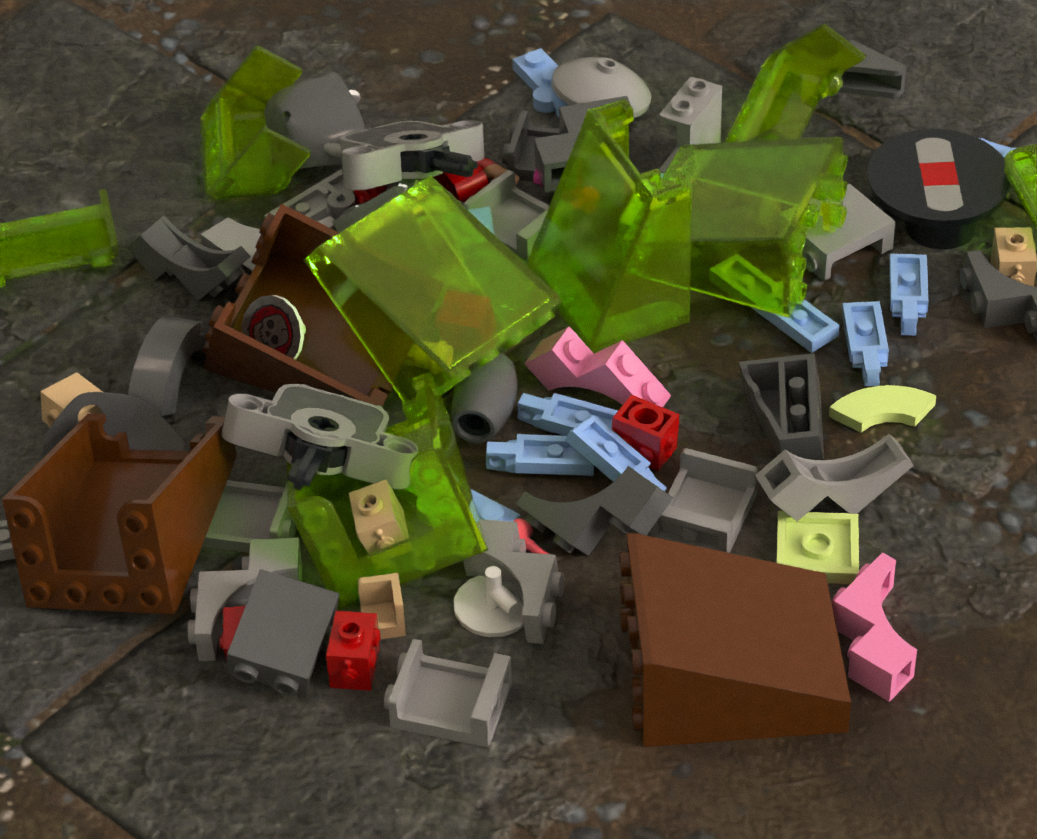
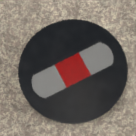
(938, 184)

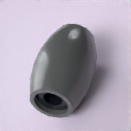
(484, 399)

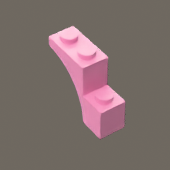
(614, 371)
(877, 654)

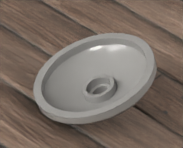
(599, 79)

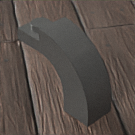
(163, 360)

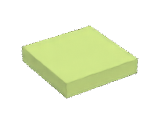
(820, 544)

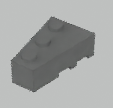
(786, 402)

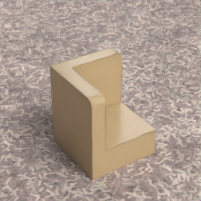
(383, 596)

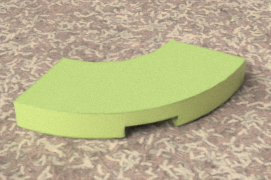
(882, 404)

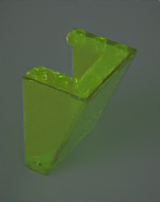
(755, 213)
(615, 238)
(430, 288)
(435, 505)

